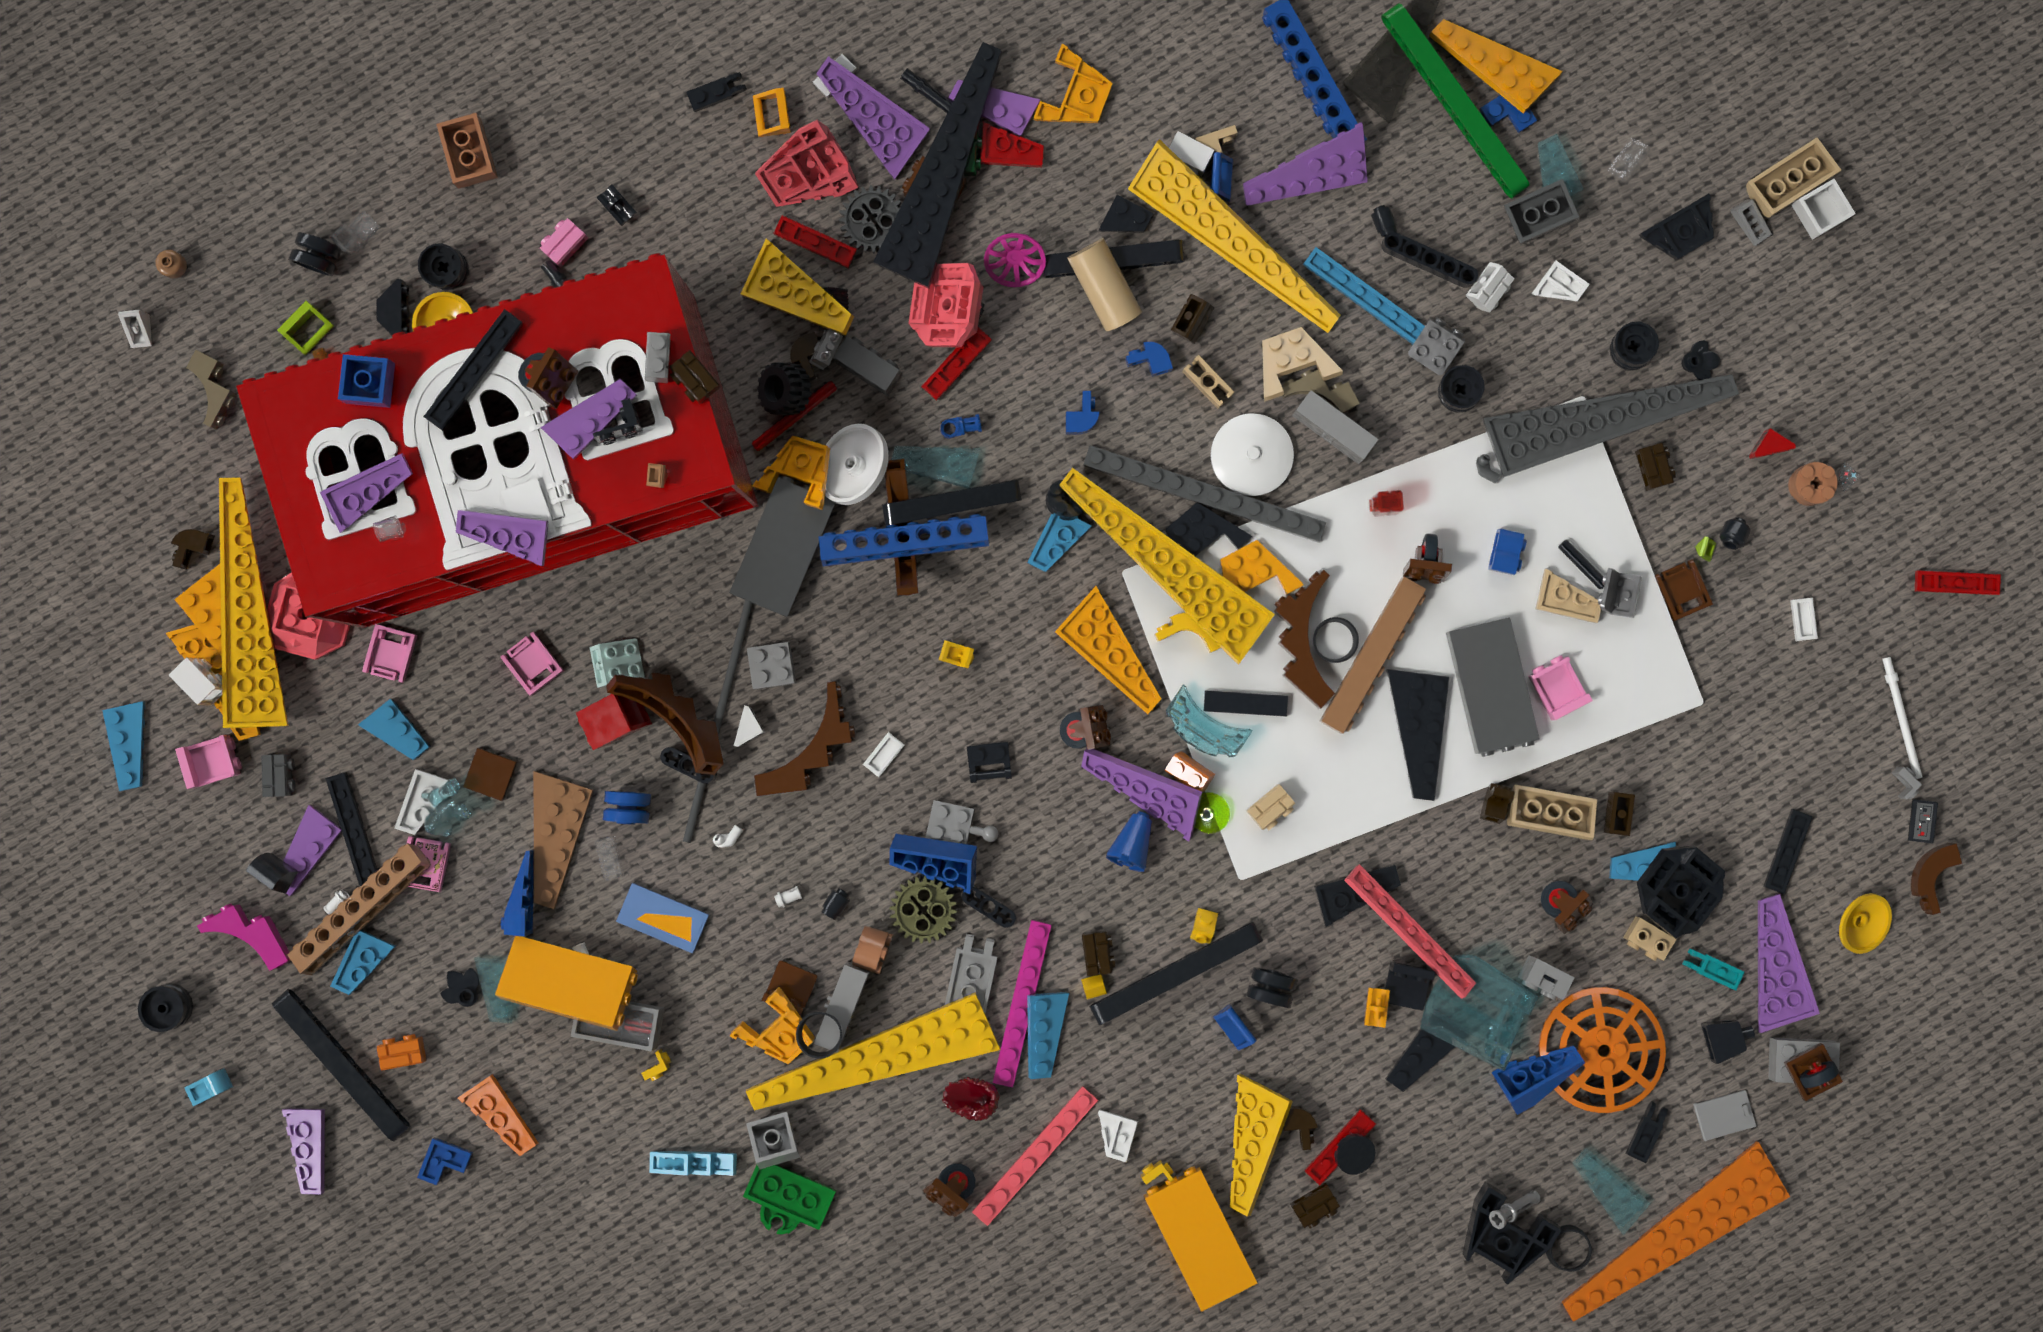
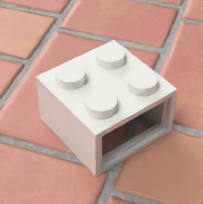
(1823, 209)
(198, 681)

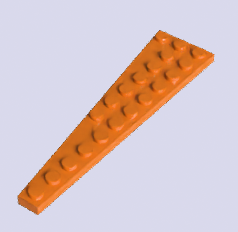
(1720, 1206)

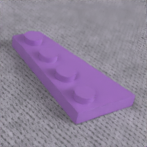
(1006, 108)
(512, 534)
(309, 844)

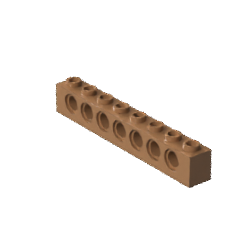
(369, 907)

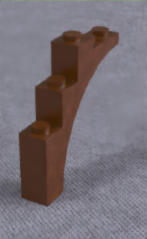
(898, 490)
(1296, 614)
(679, 713)
(831, 732)

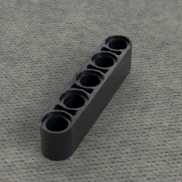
(1440, 260)

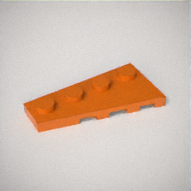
(496, 1109)

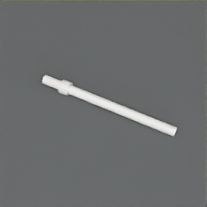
(1892, 677)

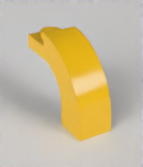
(1184, 622)

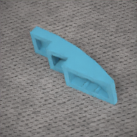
(693, 1163)

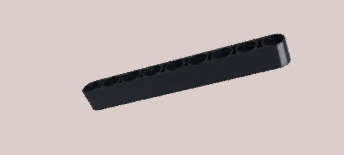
(1176, 973)
(341, 1065)

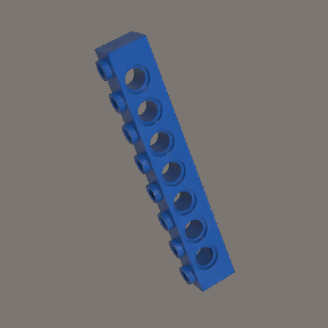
(1284, 11)
(894, 548)

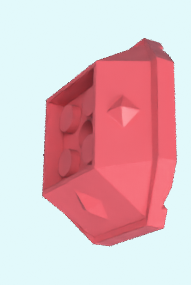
(950, 308)
(292, 633)

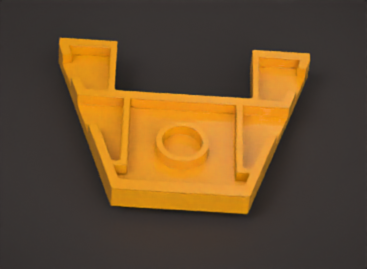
(1084, 95)
(801, 461)
(1255, 565)
(780, 1036)

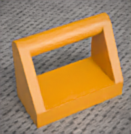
(784, 126)

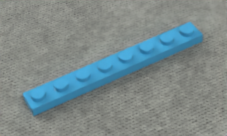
(1364, 295)

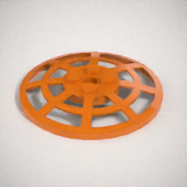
(1618, 1048)

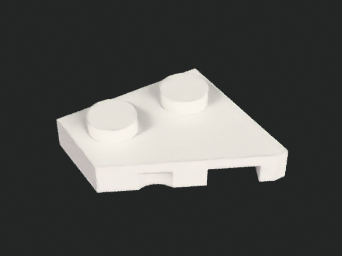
(1560, 284)
(1117, 1134)

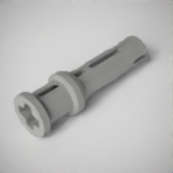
(1509, 1211)

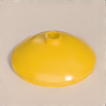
(437, 307)
(1865, 923)

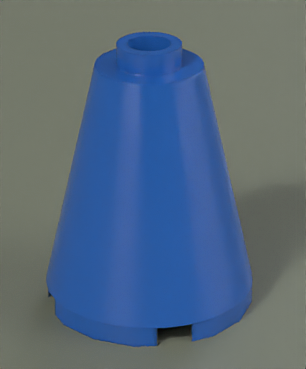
(1132, 843)

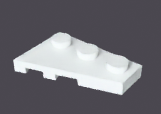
(414, 806)

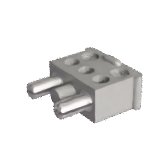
(825, 349)

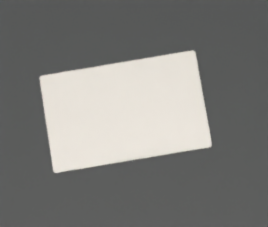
(528, 502)

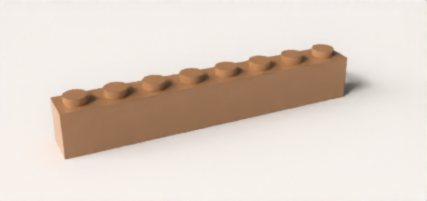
(1373, 655)

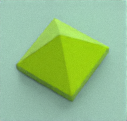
(1706, 548)

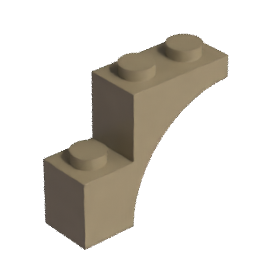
(1340, 396)
(218, 397)

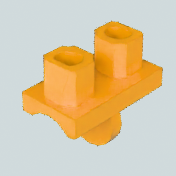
(1376, 1007)

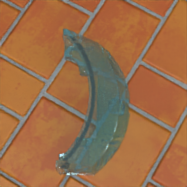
(1203, 731)

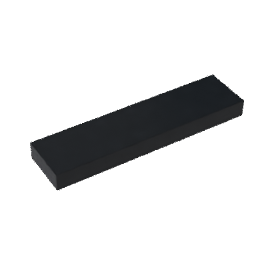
(1245, 703)
(1787, 851)
(1621, 1077)

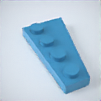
(125, 738)
(1044, 1030)

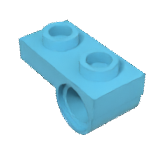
(208, 1087)

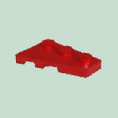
(1009, 150)

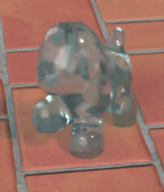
(439, 822)

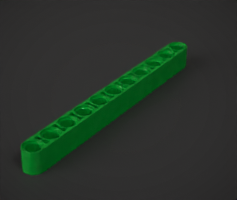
(1455, 100)

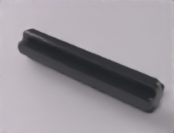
(1582, 563)

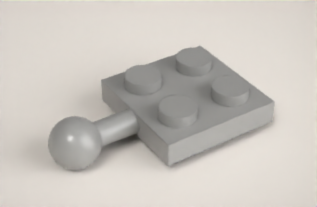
(953, 824)

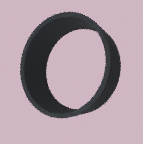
(1350, 626)
(819, 1055)
(1570, 1228)

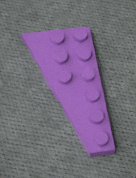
(882, 124)
(1318, 169)
(1149, 791)
(1782, 979)

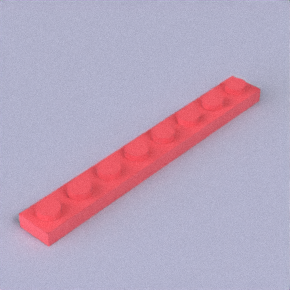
(1410, 931)
(1034, 1155)

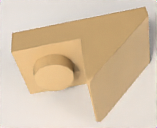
(1213, 139)

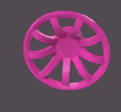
(1014, 256)

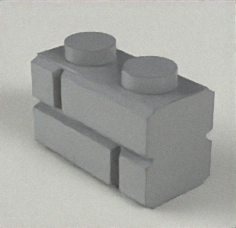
(657, 357)

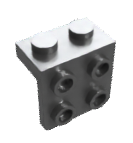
(1436, 345)
(1619, 593)

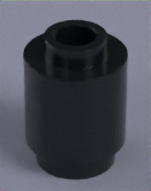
(1384, 220)
(835, 903)

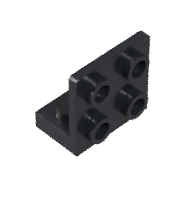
(628, 429)
(1408, 985)

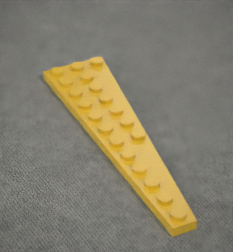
(249, 664)
(929, 1040)

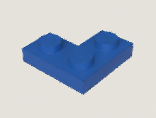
(1501, 108)
(441, 1155)

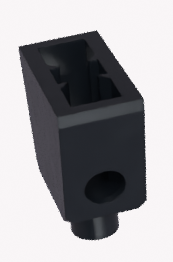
(1726, 1039)

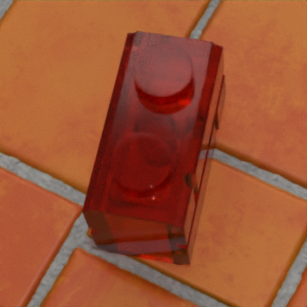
(1386, 503)

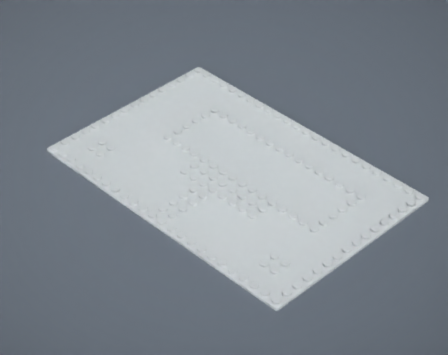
(1361, 777)

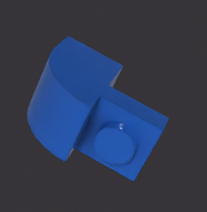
(1155, 355)
(1082, 422)

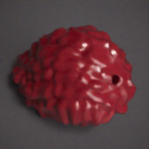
(971, 1098)

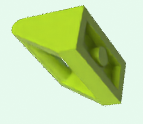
(297, 319)

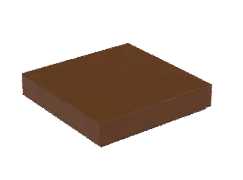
(490, 774)

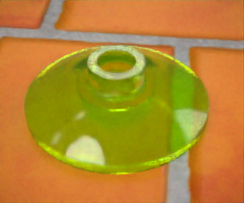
(1219, 813)

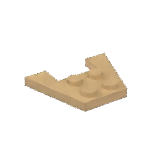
(1292, 353)

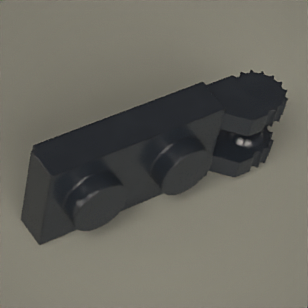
(714, 92)
(1646, 1133)

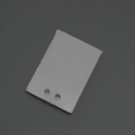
(1724, 1115)

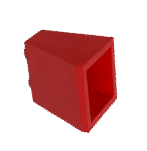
(612, 720)

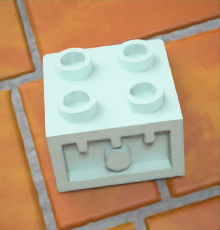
(616, 659)

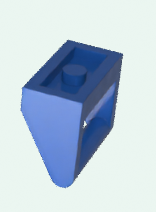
(1221, 175)
(1234, 1027)

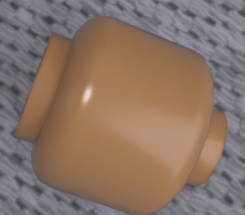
(171, 264)

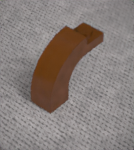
(1927, 871)

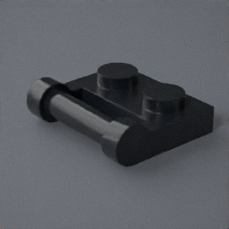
(987, 755)

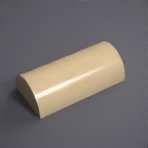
(1792, 178)
(1105, 285)
(1552, 812)

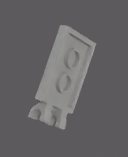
(972, 972)

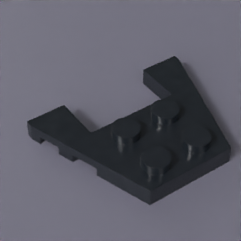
(1201, 527)

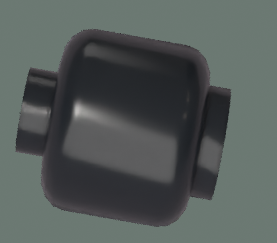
(1735, 533)

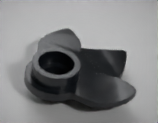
(1703, 360)
(459, 985)

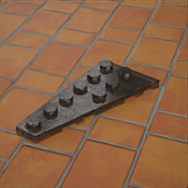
(1385, 69)

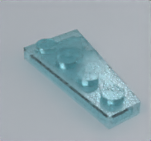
(941, 464)
(1615, 1195)

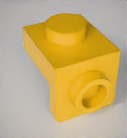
(956, 654)
(1204, 926)
(656, 1071)
(1152, 1171)

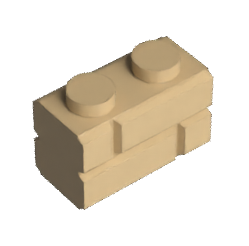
(1271, 807)

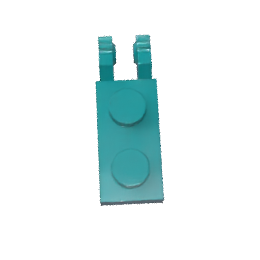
(1716, 970)

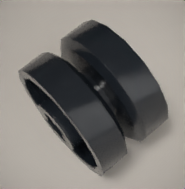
(316, 251)
(1272, 987)
(165, 1007)

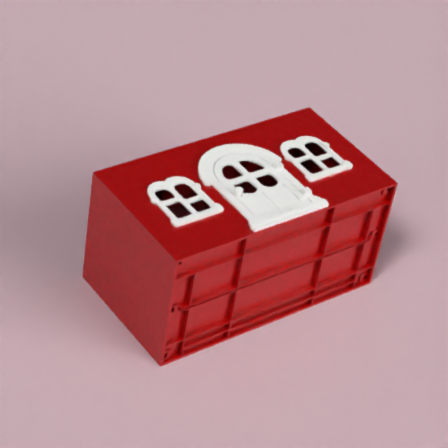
(596, 496)

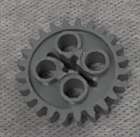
(856, 229)

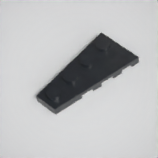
(1339, 899)
(1417, 1059)

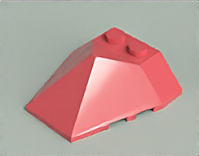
(807, 167)

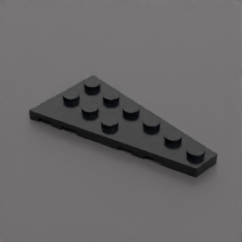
(1420, 721)

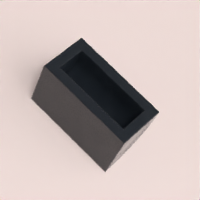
(272, 872)

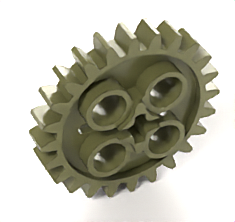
(909, 922)

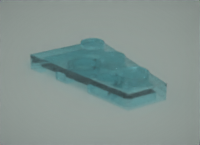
(1556, 165)
(489, 974)

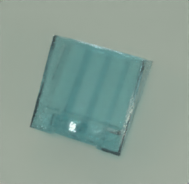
(1484, 1019)

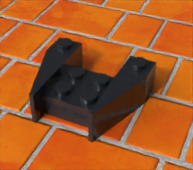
(1510, 1246)

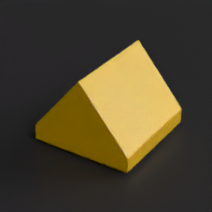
(1093, 986)

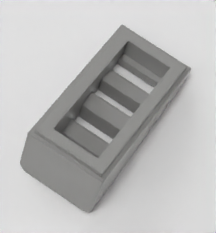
(1745, 225)

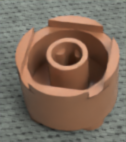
(1818, 473)
(872, 949)

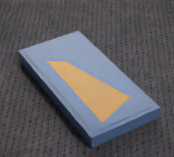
(662, 918)

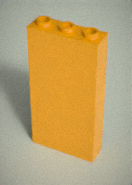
(567, 983)
(1200, 1238)

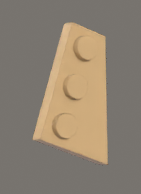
(1564, 599)

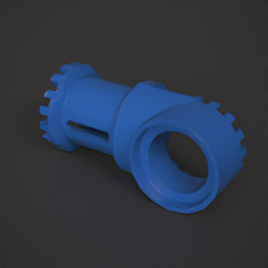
(962, 426)

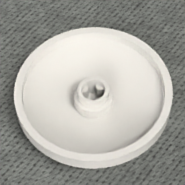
(1252, 454)
(855, 463)

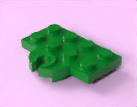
(788, 1197)

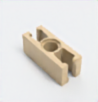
(1208, 372)

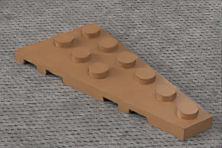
(557, 825)

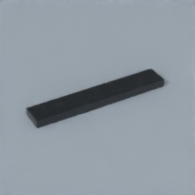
(473, 370)
(352, 826)

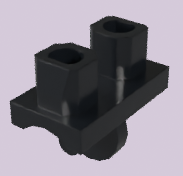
(616, 205)

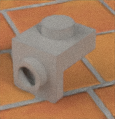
(1907, 778)

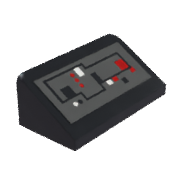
(1922, 821)

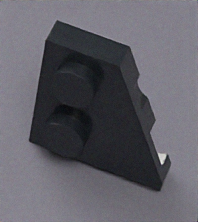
(1125, 217)

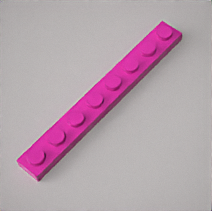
(1018, 1014)

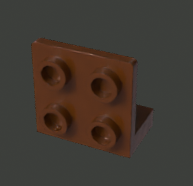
(794, 982)

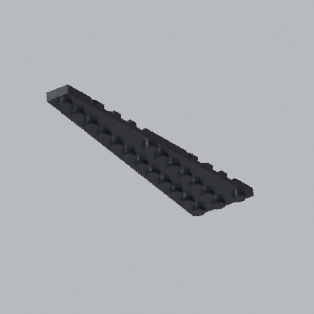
(924, 216)

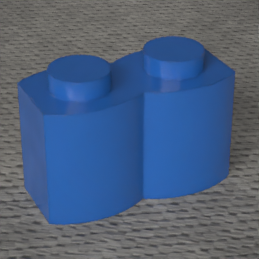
(1507, 552)

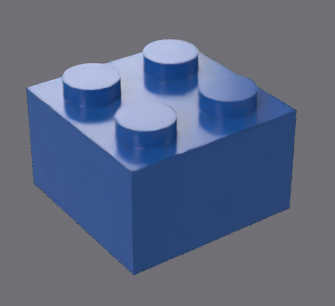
(366, 381)

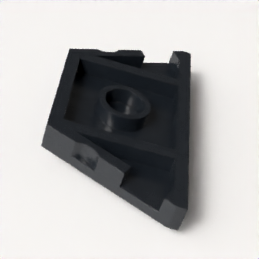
(1683, 230)

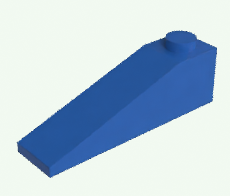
(519, 910)
(1533, 1079)

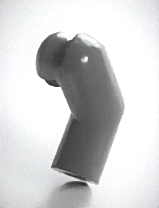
(1484, 469)

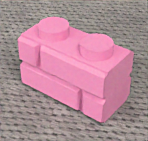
(563, 242)

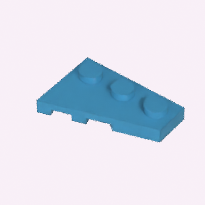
(1056, 540)
(396, 730)
(1633, 864)
(359, 961)

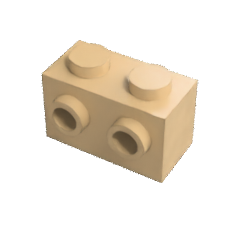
(1649, 938)

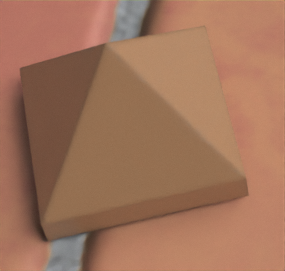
(656, 475)

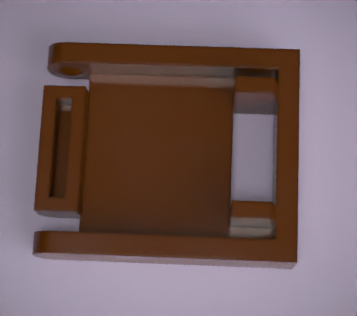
(1681, 586)

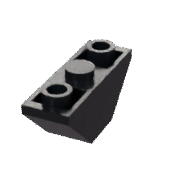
(392, 308)

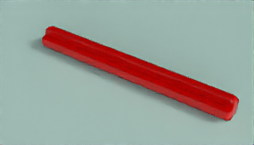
(789, 420)

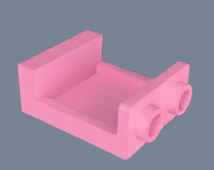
(1559, 688)
(208, 761)

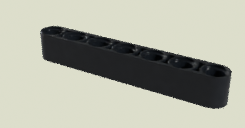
(1125, 256)
(951, 502)

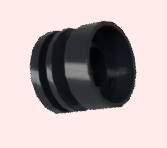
(431, 266)
(1640, 336)
(1464, 377)

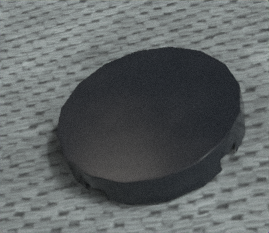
(1355, 1154)

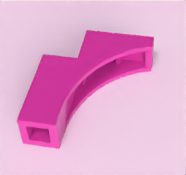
(260, 934)

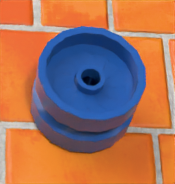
(626, 807)

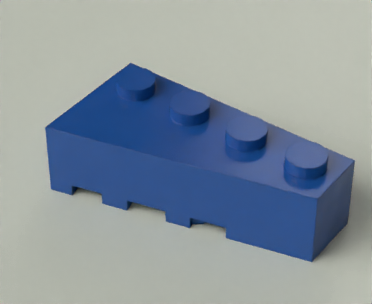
(936, 859)

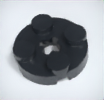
(1061, 508)

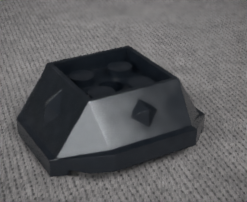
(1698, 892)

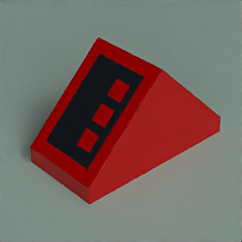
(1771, 443)

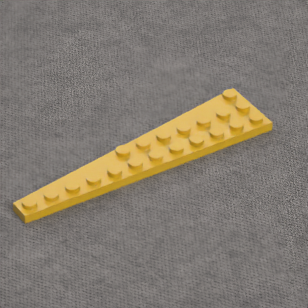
(1191, 204)
(1207, 597)

